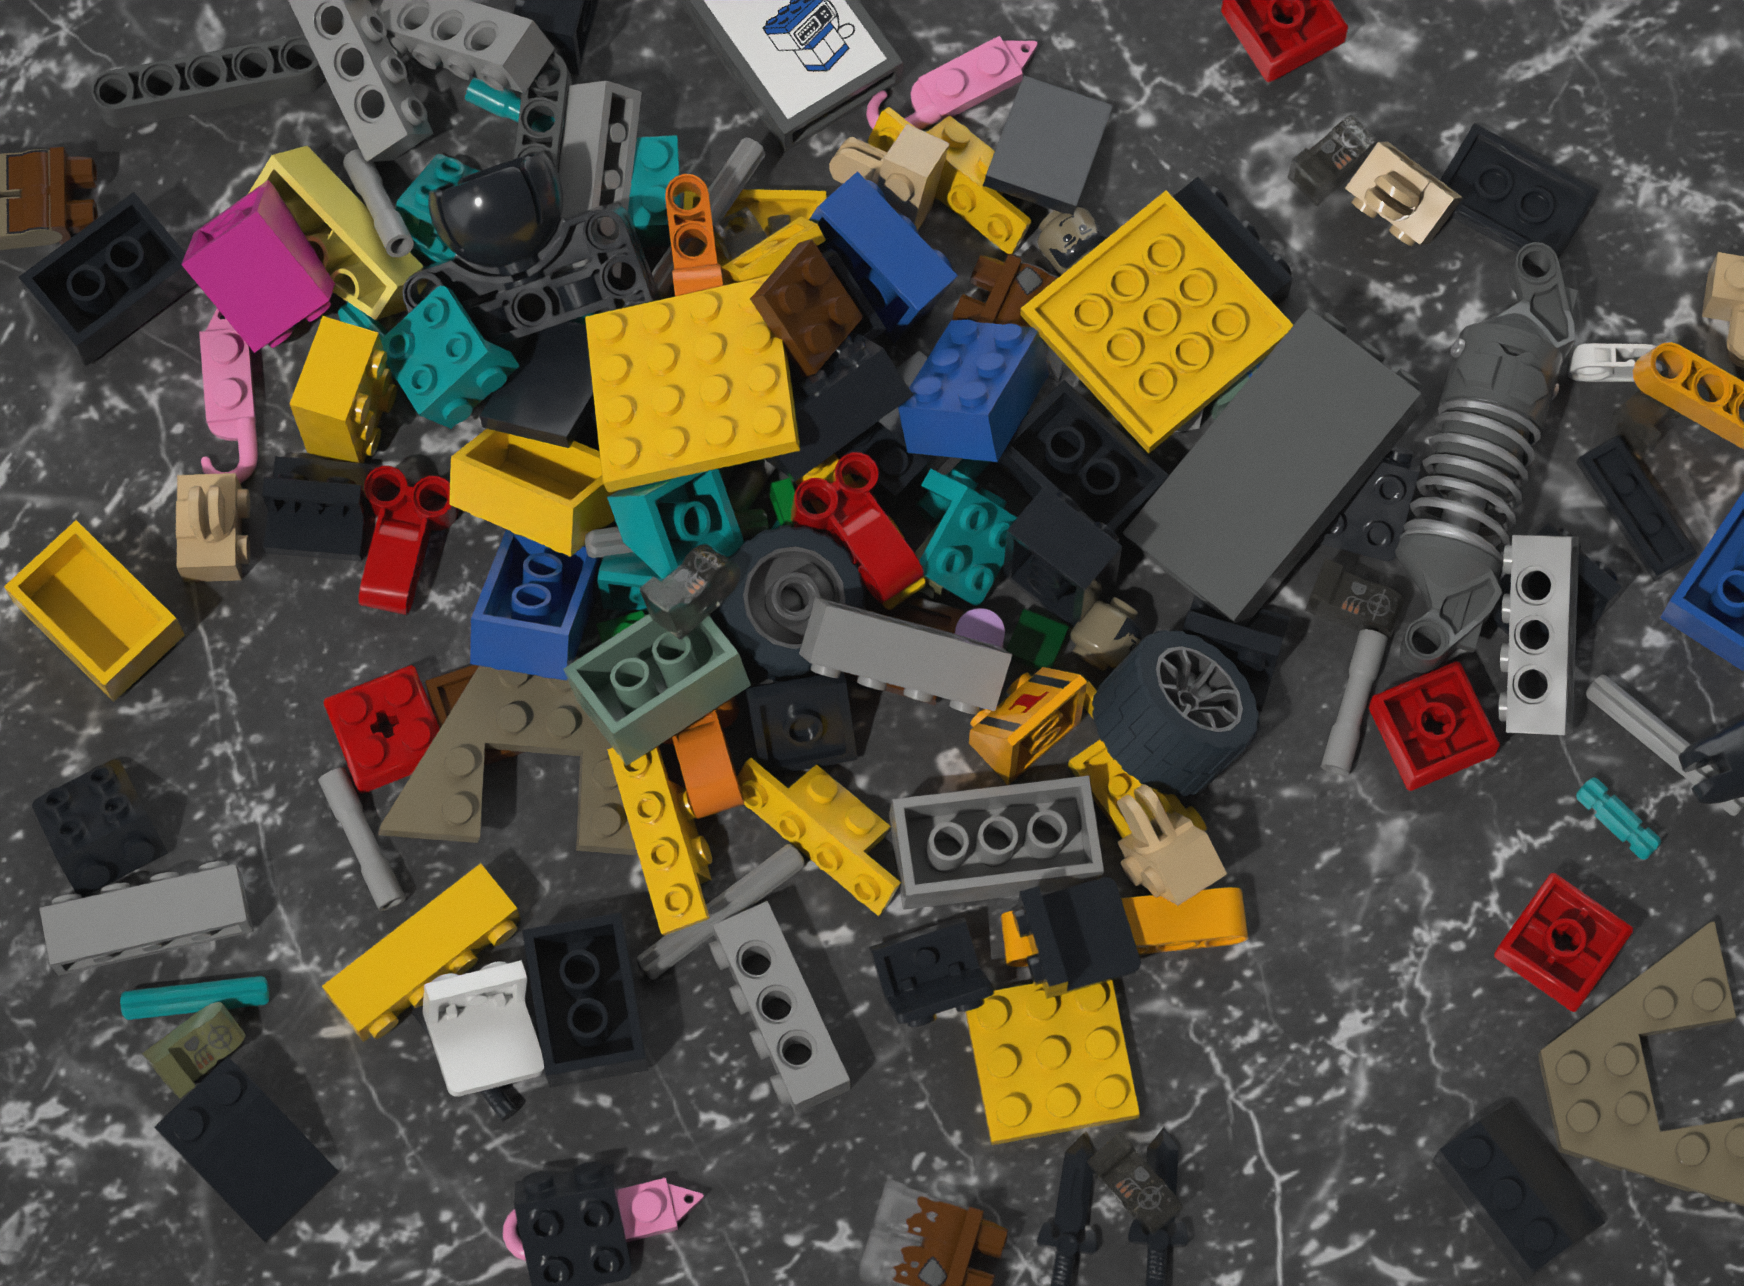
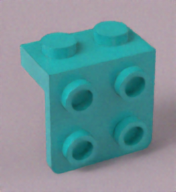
(444, 359)
(969, 539)

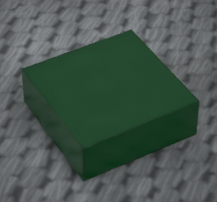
(1037, 640)

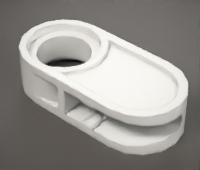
(1606, 362)

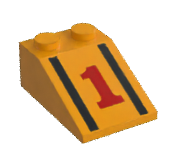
(1029, 721)

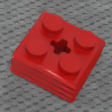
(1281, 46)
(1445, 698)
(358, 714)
(1595, 940)

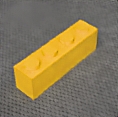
(427, 945)

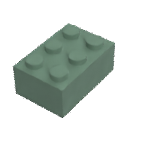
(654, 685)

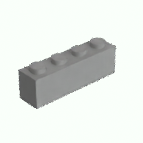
(598, 153)
(904, 655)
(145, 918)

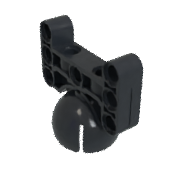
(513, 223)

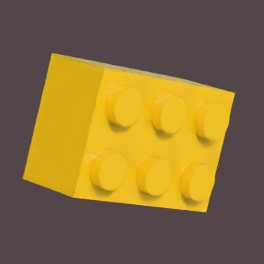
(343, 392)
(532, 488)
(94, 610)

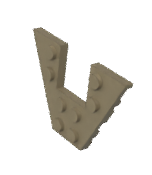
(514, 715)
(1602, 1086)

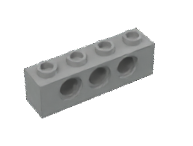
(467, 40)
(360, 90)
(1558, 611)
(759, 934)

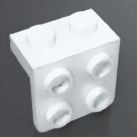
(482, 1028)

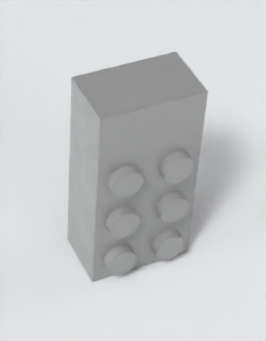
(995, 842)

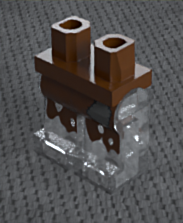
(1011, 287)
(945, 1239)

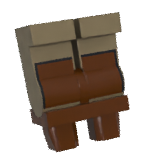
(39, 197)

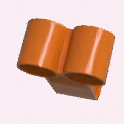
(697, 272)
(708, 761)

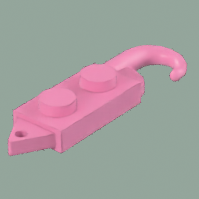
(962, 82)
(229, 393)
(644, 1209)

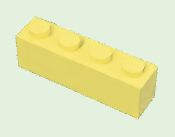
(341, 233)

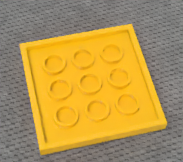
(1157, 321)
(688, 386)

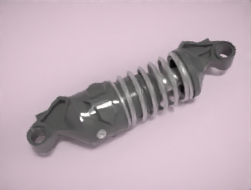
(1488, 421)

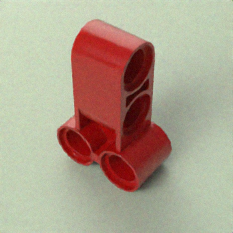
(860, 527)
(400, 538)

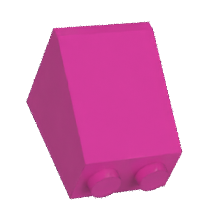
(259, 268)

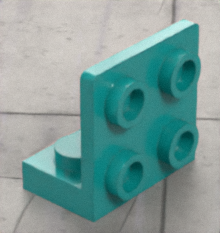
(415, 210)

